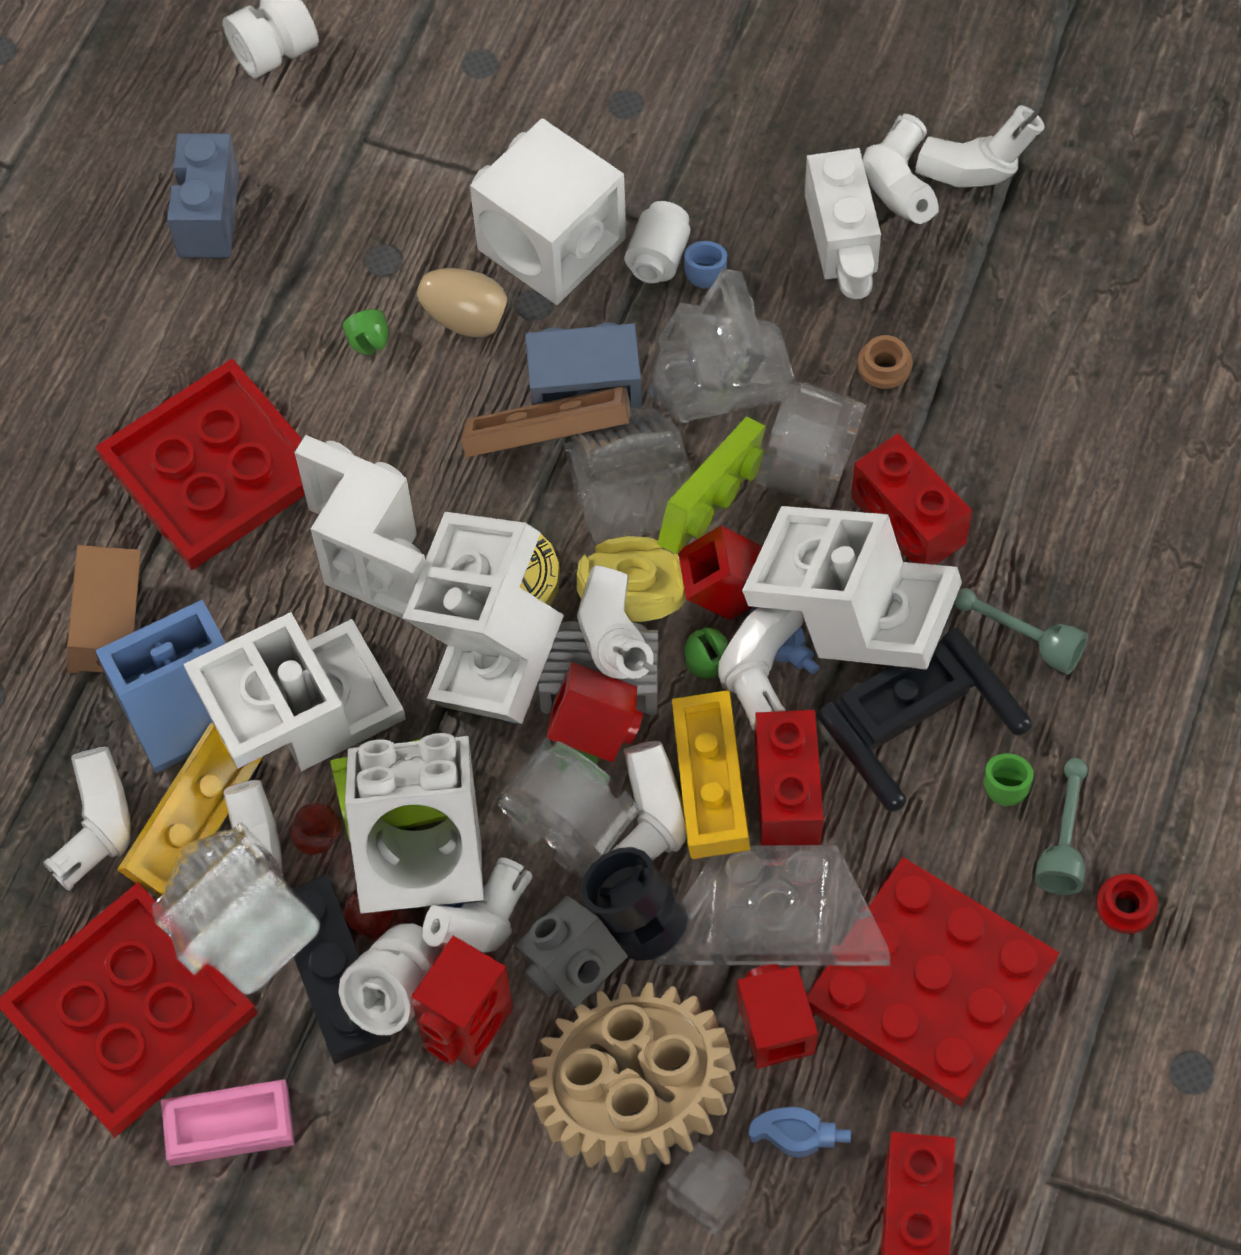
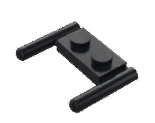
(907, 696)

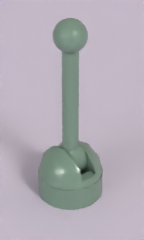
(1058, 645)
(1061, 866)

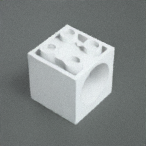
(548, 210)
(413, 867)

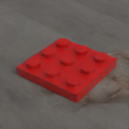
(208, 463)
(950, 985)
(124, 1012)

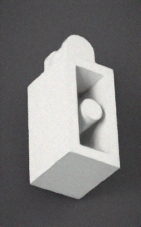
(843, 219)

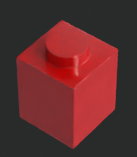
(717, 571)
(594, 712)
(776, 1015)

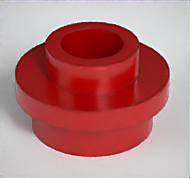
(1131, 888)

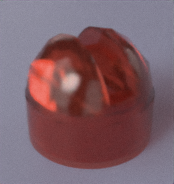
(314, 820)
(367, 924)

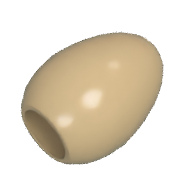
(463, 300)

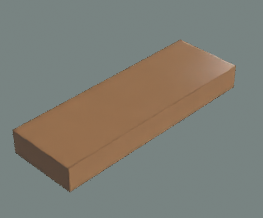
(546, 421)

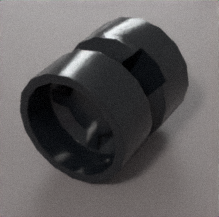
(634, 903)

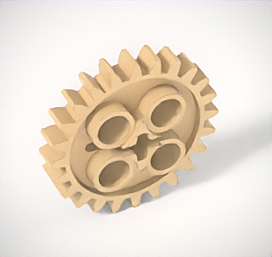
(597, 1114)

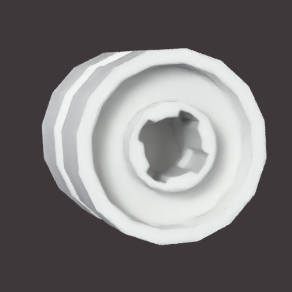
(268, 33)
(381, 981)

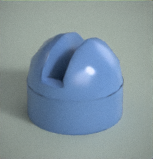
(704, 263)

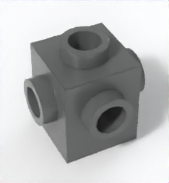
(569, 952)

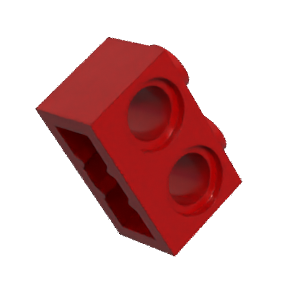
(922, 508)
(788, 778)
(461, 1003)
(918, 1195)

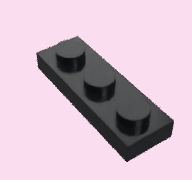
(322, 966)

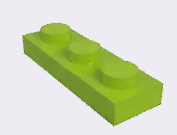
(712, 486)

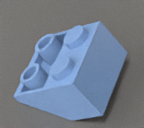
(154, 686)

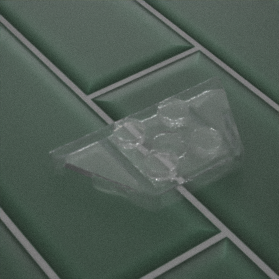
(778, 910)

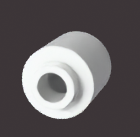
(658, 242)

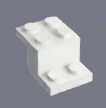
(361, 524)
(853, 586)
(476, 607)
(294, 692)

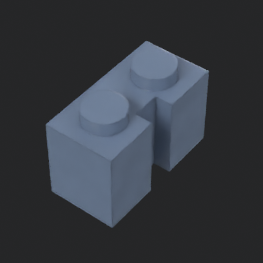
(206, 196)
(583, 362)

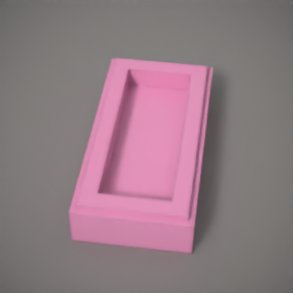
(227, 1122)

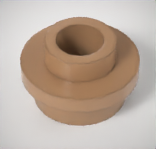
(887, 350)

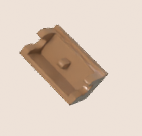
(101, 603)

